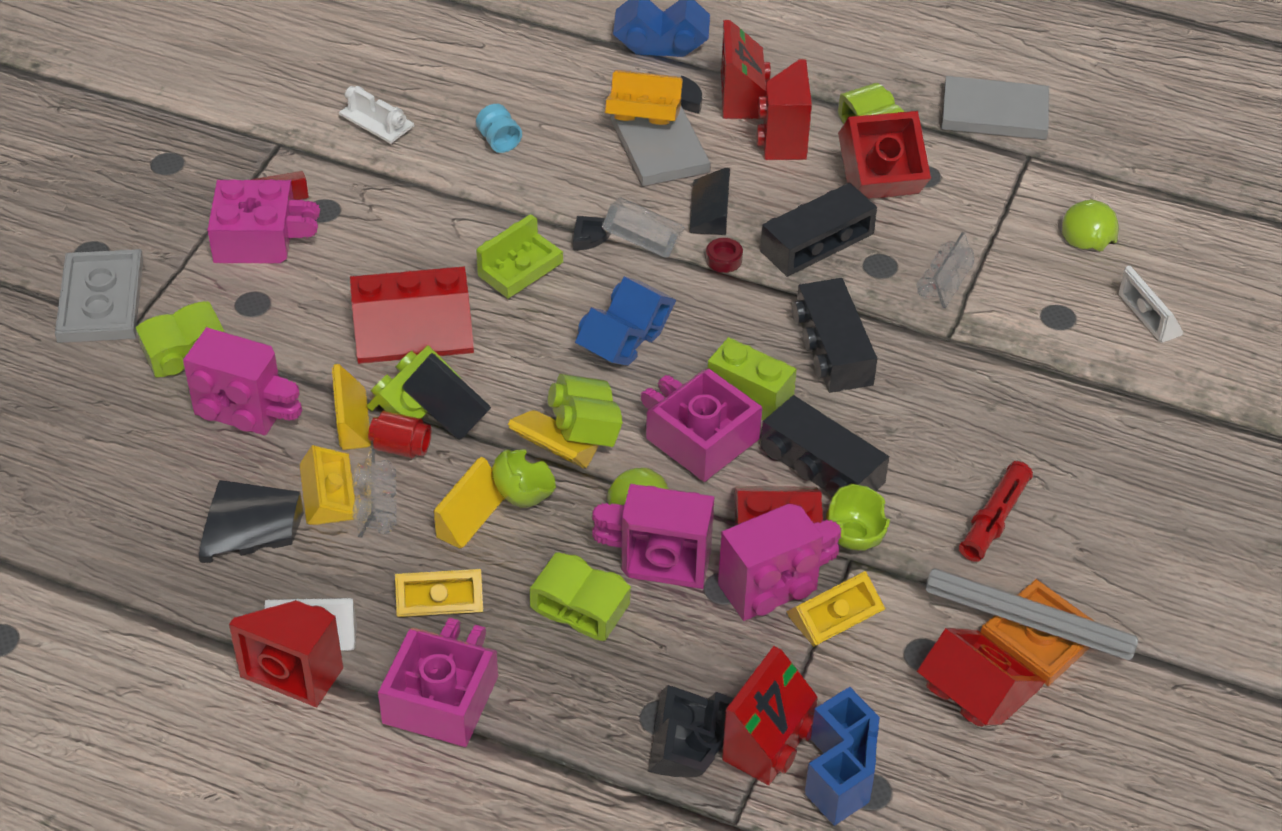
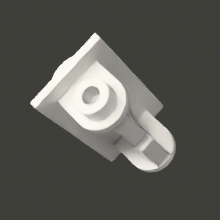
(376, 117)

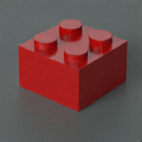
(885, 154)

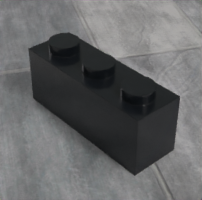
(818, 229)
(835, 335)
(821, 448)

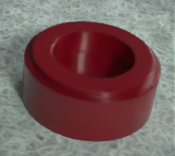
(724, 255)

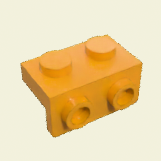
(644, 96)

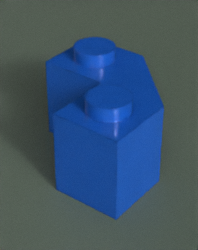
(659, 32)
(634, 316)
(843, 775)

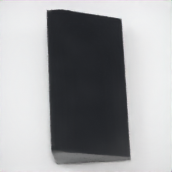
(710, 203)
(446, 396)

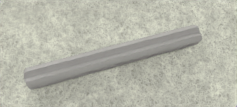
(1032, 614)

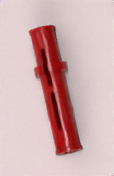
(989, 521)

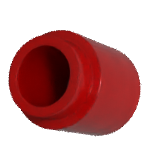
(400, 434)

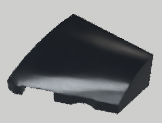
(250, 519)
(687, 732)

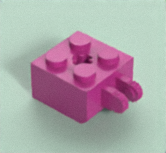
(256, 220)
(238, 383)
(701, 421)
(660, 533)
(774, 559)
(439, 683)

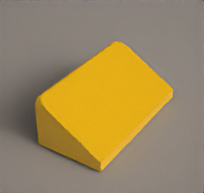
(350, 410)
(544, 433)
(327, 486)
(467, 505)
(439, 593)
(836, 609)

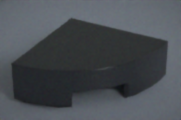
(691, 96)
(589, 233)

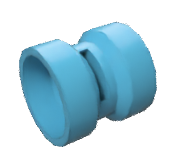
(498, 128)

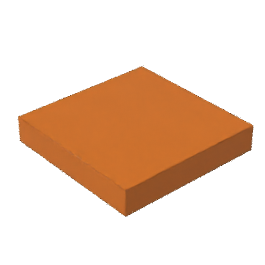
(1037, 650)

